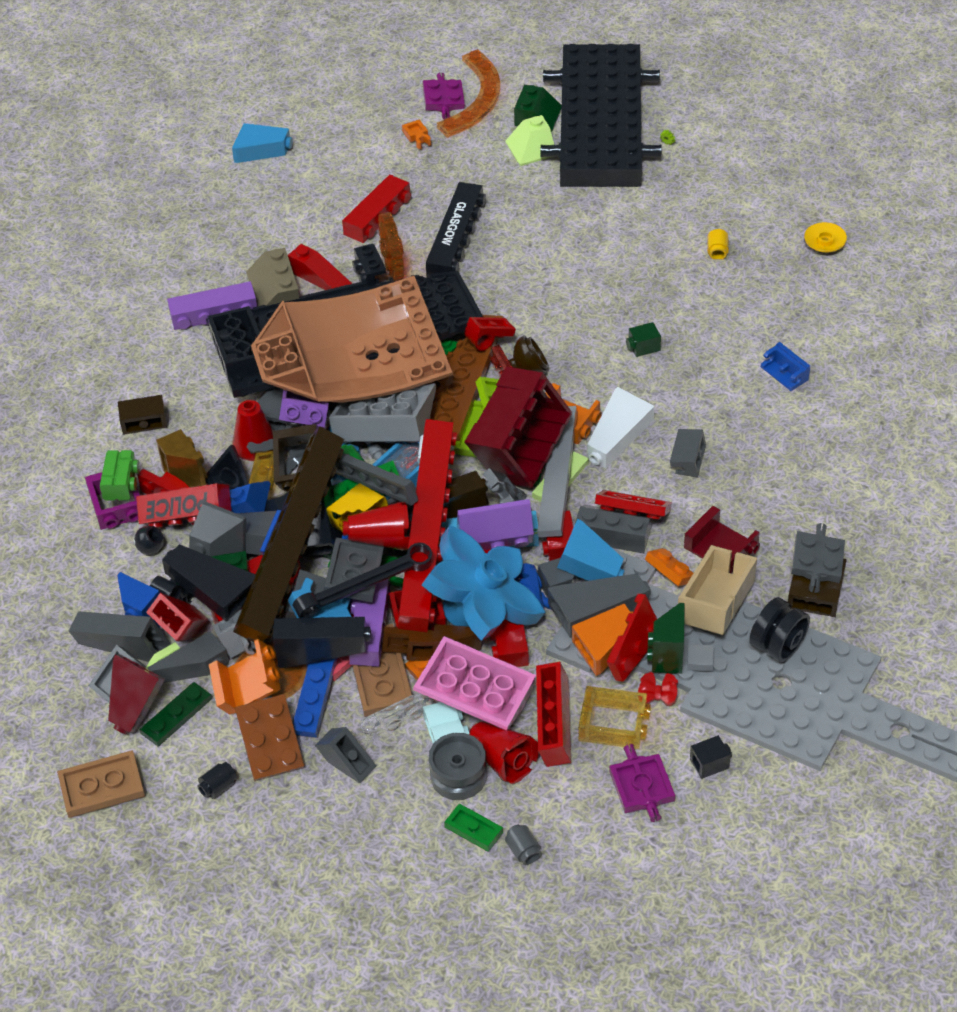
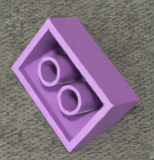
(498, 524)

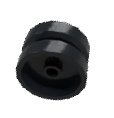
(779, 629)

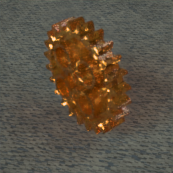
(391, 246)

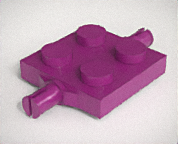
(443, 95)
(642, 783)

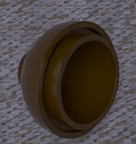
(528, 356)

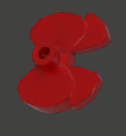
(666, 693)

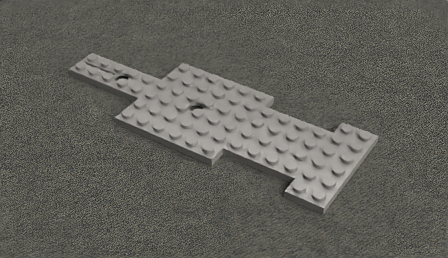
(800, 718)

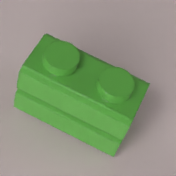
(118, 475)

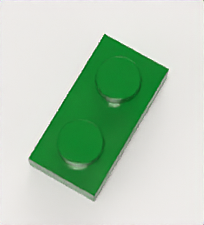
(473, 827)

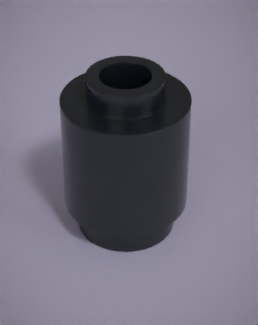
(216, 780)

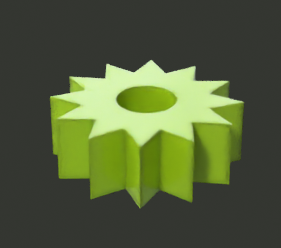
(667, 137)

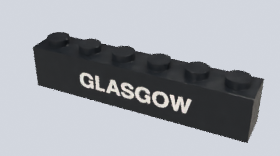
(456, 229)

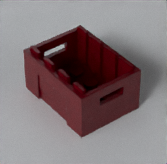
(519, 426)

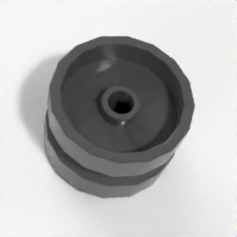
(457, 766)

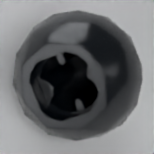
(148, 540)

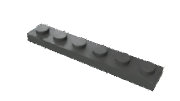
(376, 479)

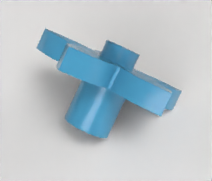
(481, 586)

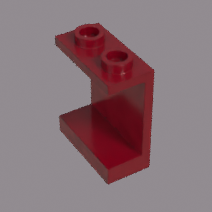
(710, 531)

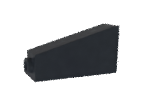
(323, 535)
(209, 580)
(318, 639)

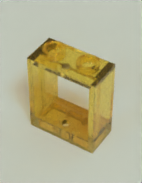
(615, 700)

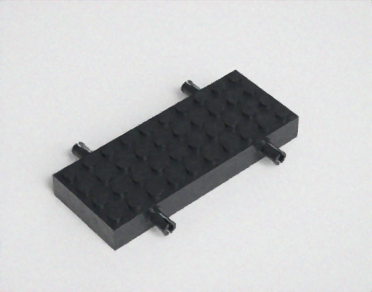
(601, 116)

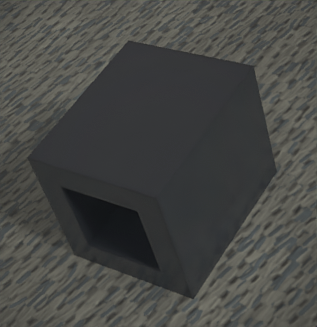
(710, 756)

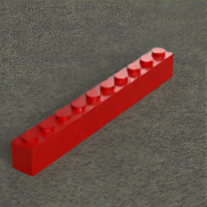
(426, 521)

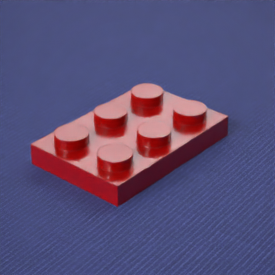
(633, 504)

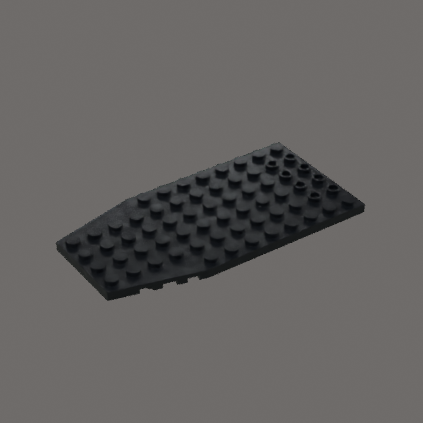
(236, 330)

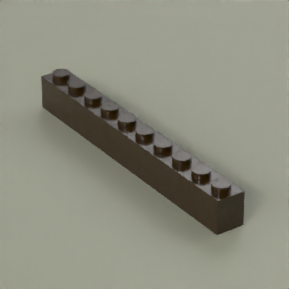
(289, 536)

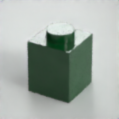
(644, 339)

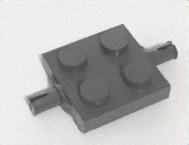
(502, 485)
(818, 557)

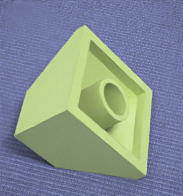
(527, 138)

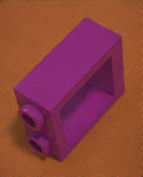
(111, 516)

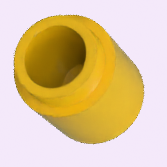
(717, 244)

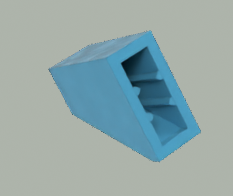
(261, 142)
(589, 555)

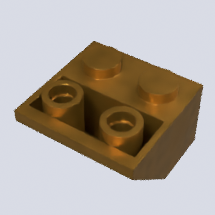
(181, 458)

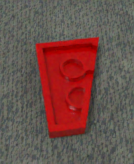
(634, 642)

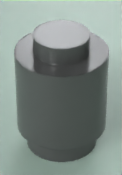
(523, 844)

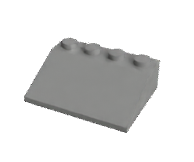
(386, 417)

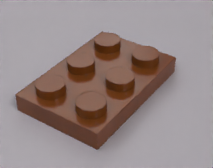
(269, 737)

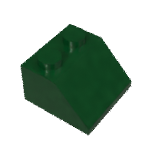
(535, 102)
(667, 641)

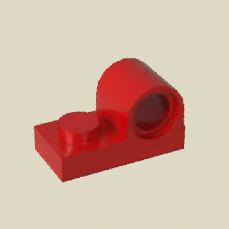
(483, 330)

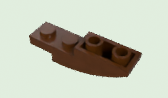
(422, 645)

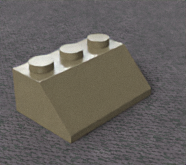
(273, 278)

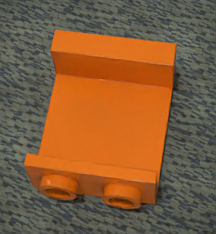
(585, 417)
(245, 680)

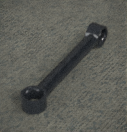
(311, 604)

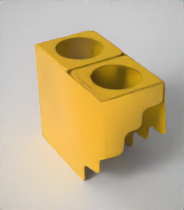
(353, 502)

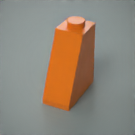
(598, 635)

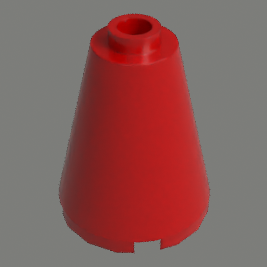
(250, 426)
(380, 526)
(506, 750)

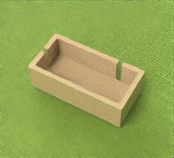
(714, 593)

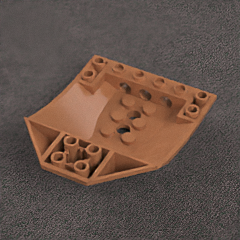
(324, 345)

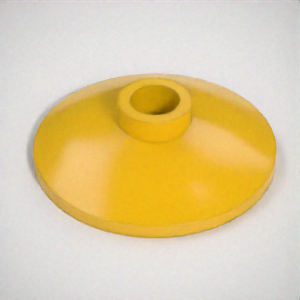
(825, 237)

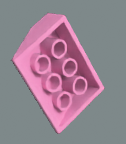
(476, 683)

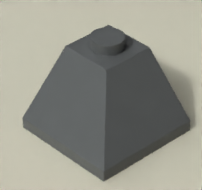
(218, 531)

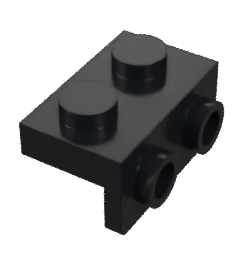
(368, 264)

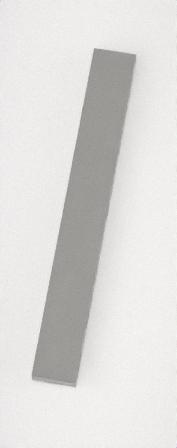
(556, 482)

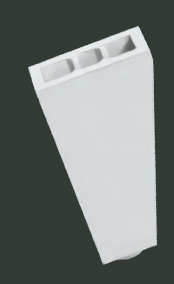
(618, 427)

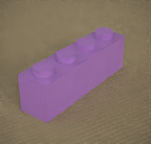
(195, 307)
(375, 617)

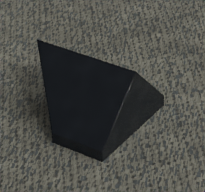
(228, 470)

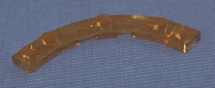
(485, 100)

